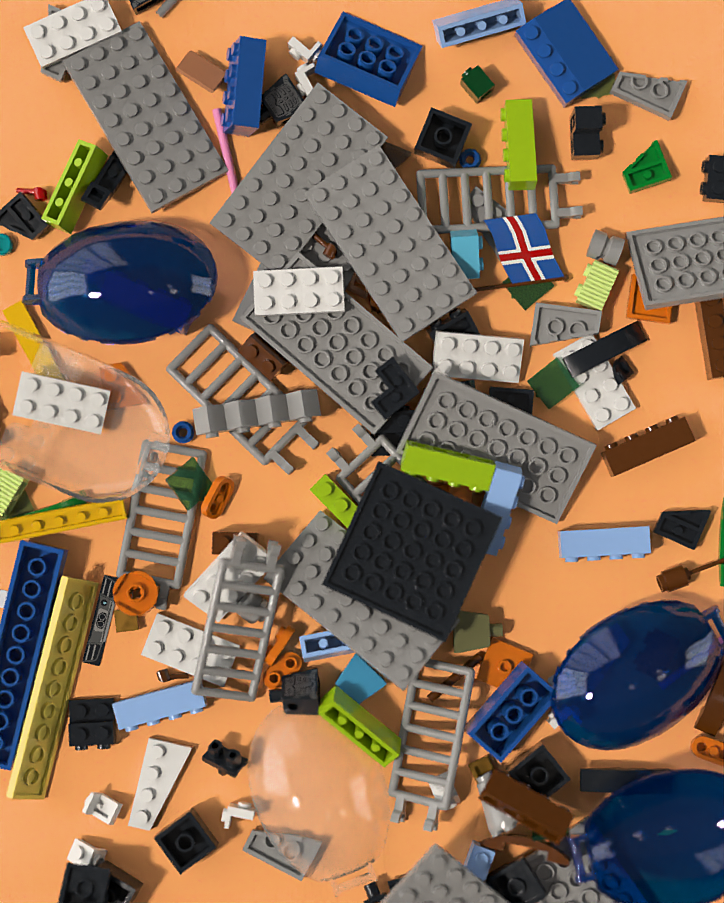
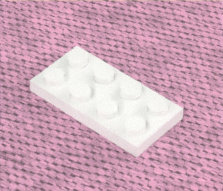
(71, 30)
(298, 291)
(477, 356)
(598, 389)
(61, 402)
(201, 590)
(179, 647)

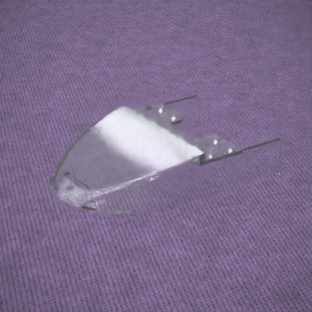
(84, 462)

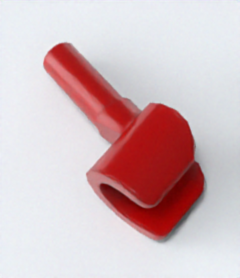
(39, 193)

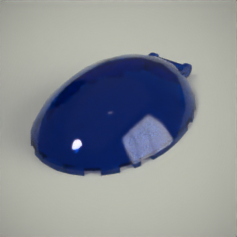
(123, 281)
(637, 674)
(657, 840)

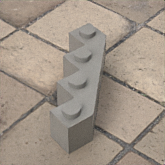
(258, 412)

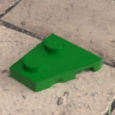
(647, 170)

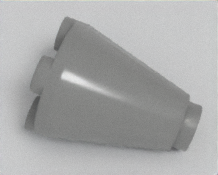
(495, 819)

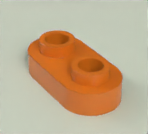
(217, 497)
(283, 637)
(280, 669)
(711, 750)

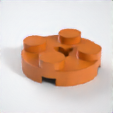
(132, 581)

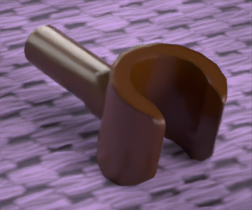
(330, 250)
(163, 675)

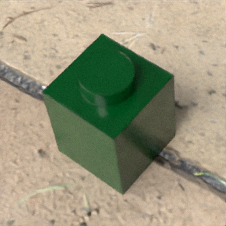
(476, 83)

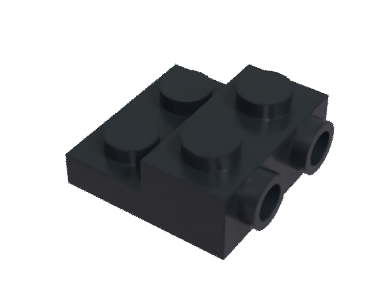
(713, 186)
(458, 321)
(394, 429)
(91, 723)
(517, 882)
(85, 884)

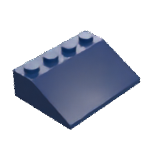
(565, 51)
(368, 59)

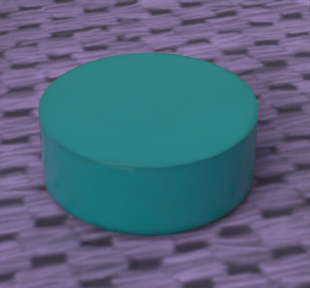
(6, 245)

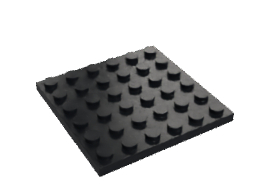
(412, 551)

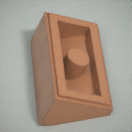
(201, 71)

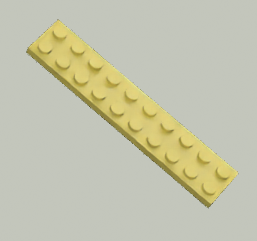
(52, 689)

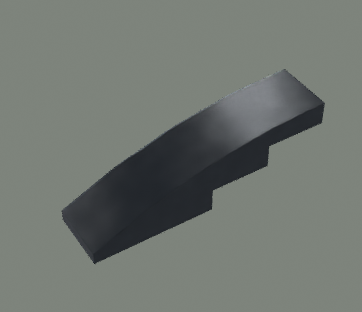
(612, 778)

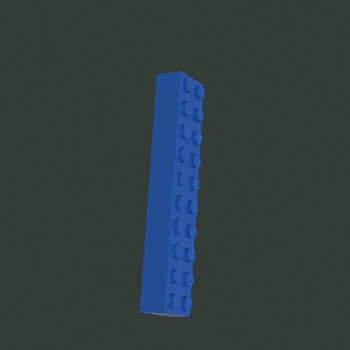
(23, 636)

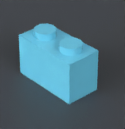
(465, 250)

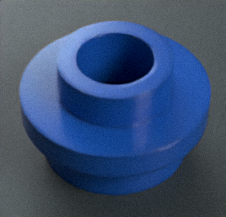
(470, 153)
(176, 429)

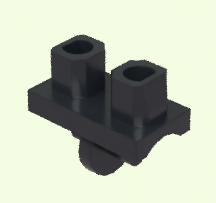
(224, 759)

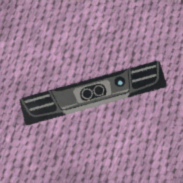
(100, 622)

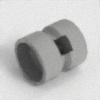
(605, 247)

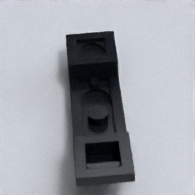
(105, 184)
(604, 349)

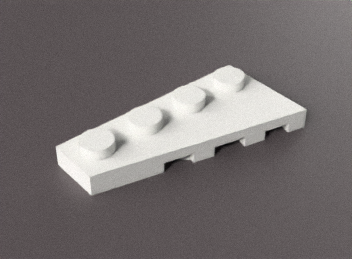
(157, 776)

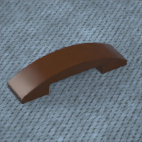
(712, 714)
(554, 855)

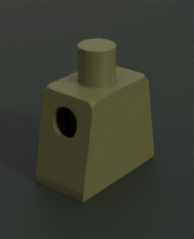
(474, 631)

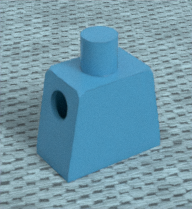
(359, 679)

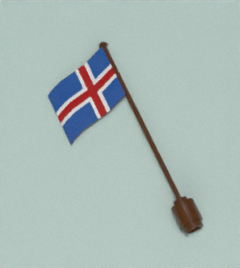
(522, 252)

